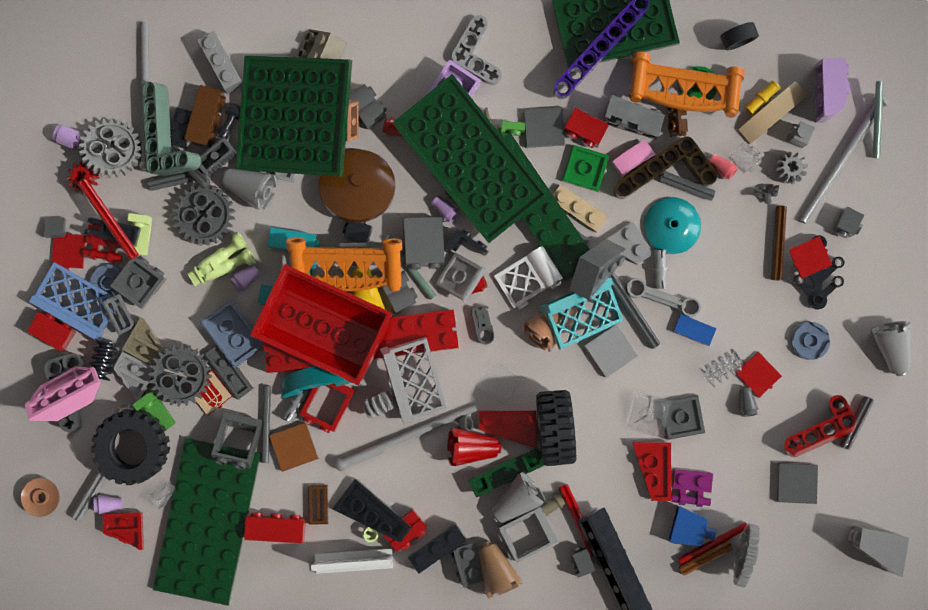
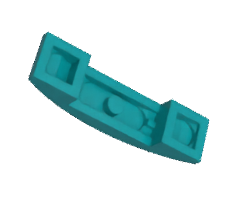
(307, 379)

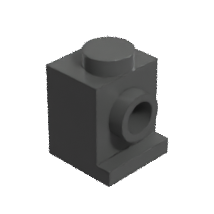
(581, 561)

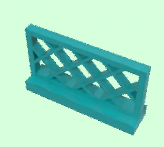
(573, 299)

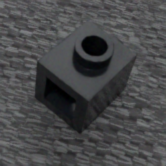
(357, 232)

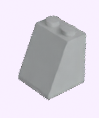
(882, 547)

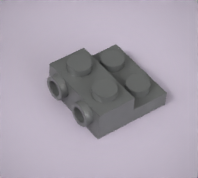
(138, 281)

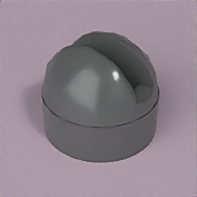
(465, 423)

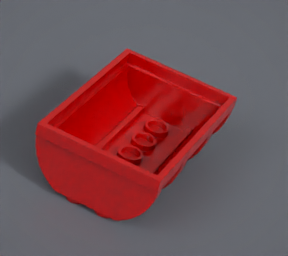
(322, 324)

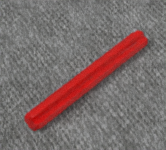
(108, 219)

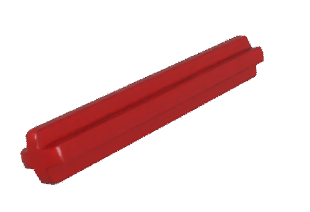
(574, 511)

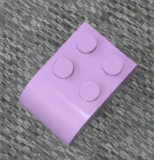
(466, 79)
(830, 87)

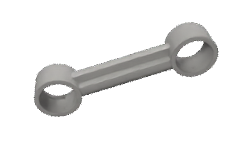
(663, 297)

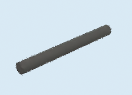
(266, 424)

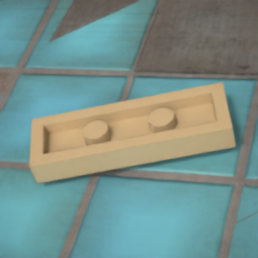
(579, 208)

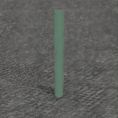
(877, 119)
(417, 276)

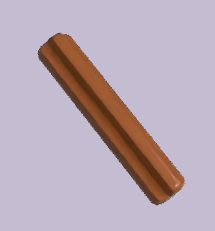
(705, 558)

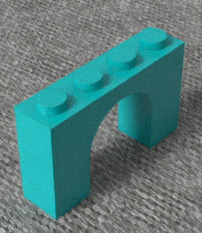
(277, 240)

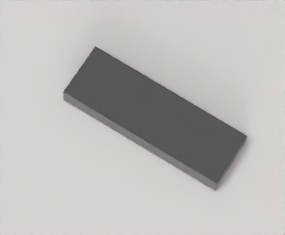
(232, 376)

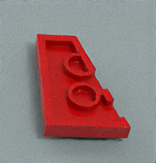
(511, 425)
(656, 468)

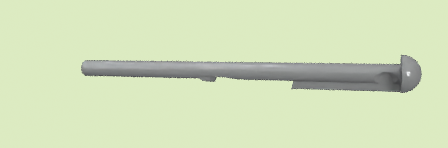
(144, 78)
(859, 135)
(376, 450)

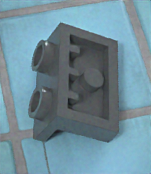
(468, 564)

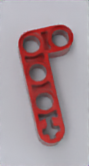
(818, 430)

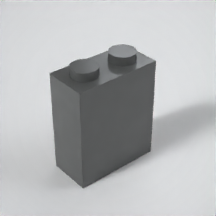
(423, 242)

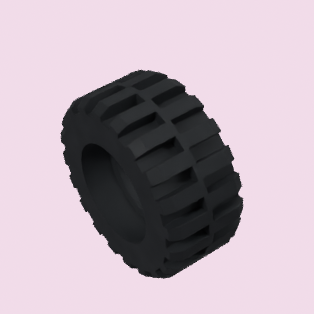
(556, 428)
(109, 460)

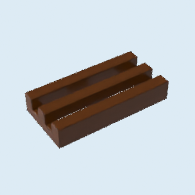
(318, 504)

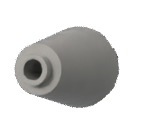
(251, 186)
(895, 345)
(517, 499)

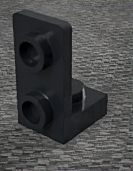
(454, 242)

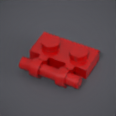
(94, 253)

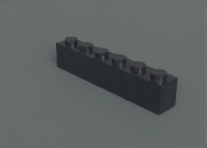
(613, 561)

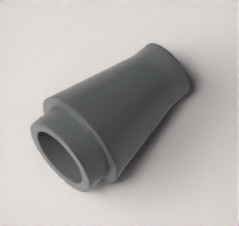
(748, 405)

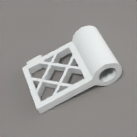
(543, 270)

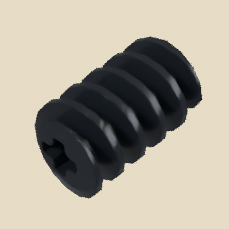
(102, 358)

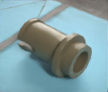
(553, 504)

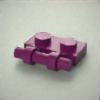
(692, 481)

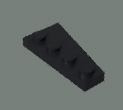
(367, 508)

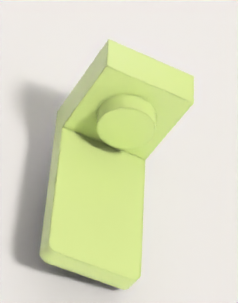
(145, 224)

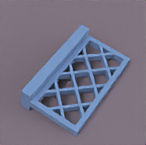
(66, 315)

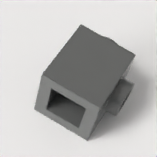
(848, 222)

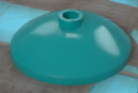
(661, 233)

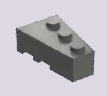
(633, 117)
(596, 267)

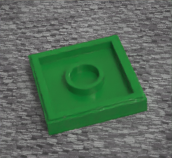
(585, 168)

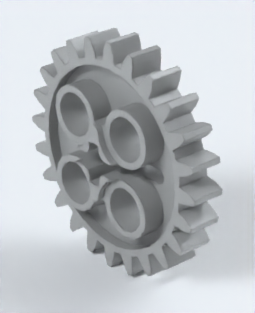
(120, 135)
(746, 555)

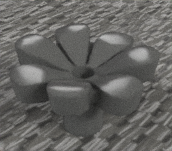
(766, 192)

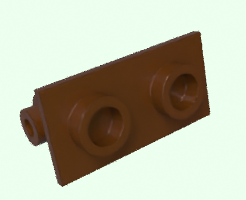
(677, 125)

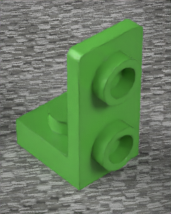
(514, 128)
(154, 405)

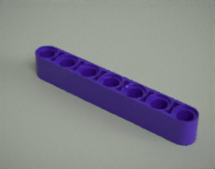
(596, 55)

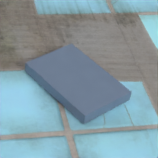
(231, 334)

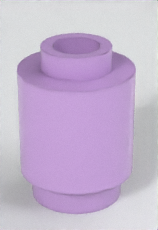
(67, 136)

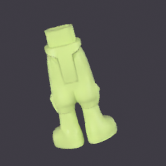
(219, 264)

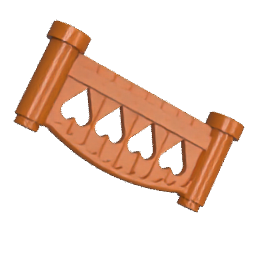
(727, 86)
(385, 258)

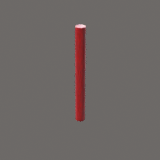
(711, 544)

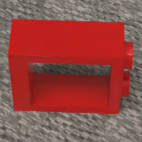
(326, 427)

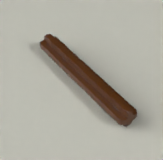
(778, 243)

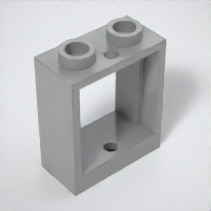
(512, 553)

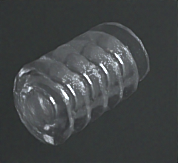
(721, 368)

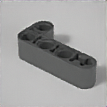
(64, 365)

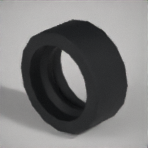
(739, 36)

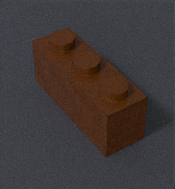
(205, 116)

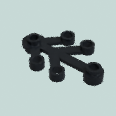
(818, 278)

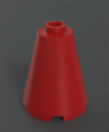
(470, 447)

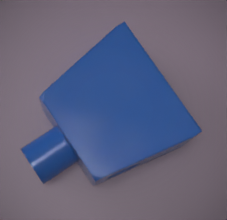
(690, 528)

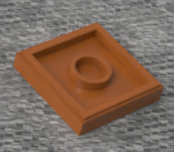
(294, 447)

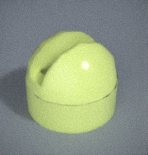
(369, 538)

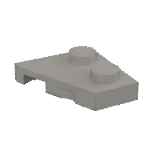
(635, 245)
(134, 374)

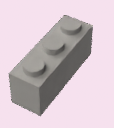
(220, 62)

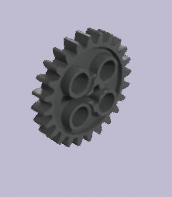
(217, 224)
(175, 392)

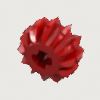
(76, 177)

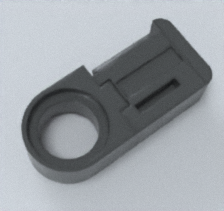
(481, 322)

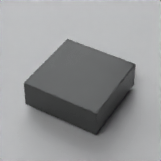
(55, 227)

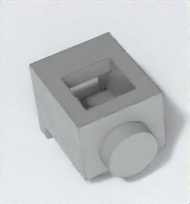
(800, 134)

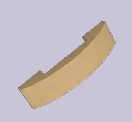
(772, 112)

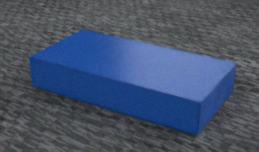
(694, 330)

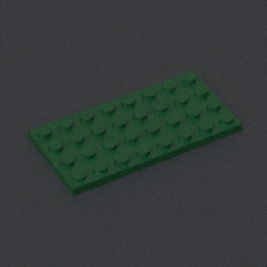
(470, 158)
(205, 524)

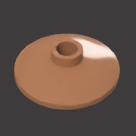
(31, 501)

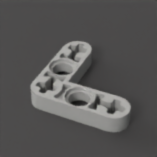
(470, 57)

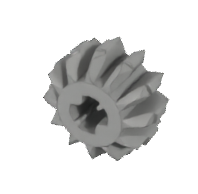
(784, 167)
(378, 404)

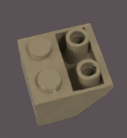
(321, 45)

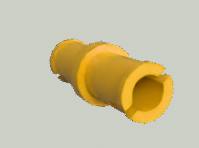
(762, 97)

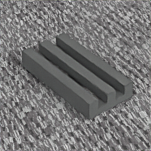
(111, 299)

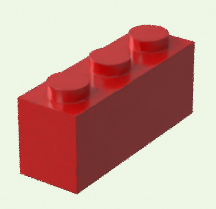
(275, 528)

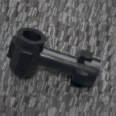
(233, 113)

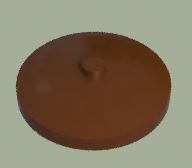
(362, 191)

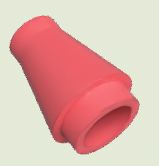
(723, 167)

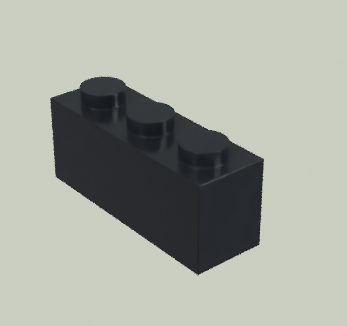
(437, 548)

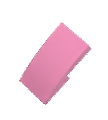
(633, 158)

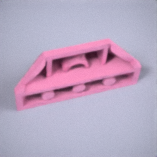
(63, 395)

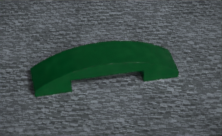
(506, 472)

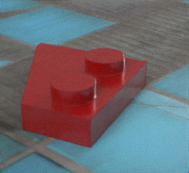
(125, 528)

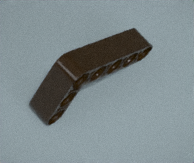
(663, 164)

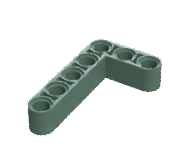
(157, 135)

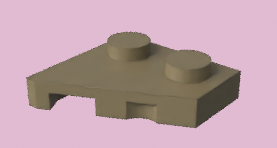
(143, 343)

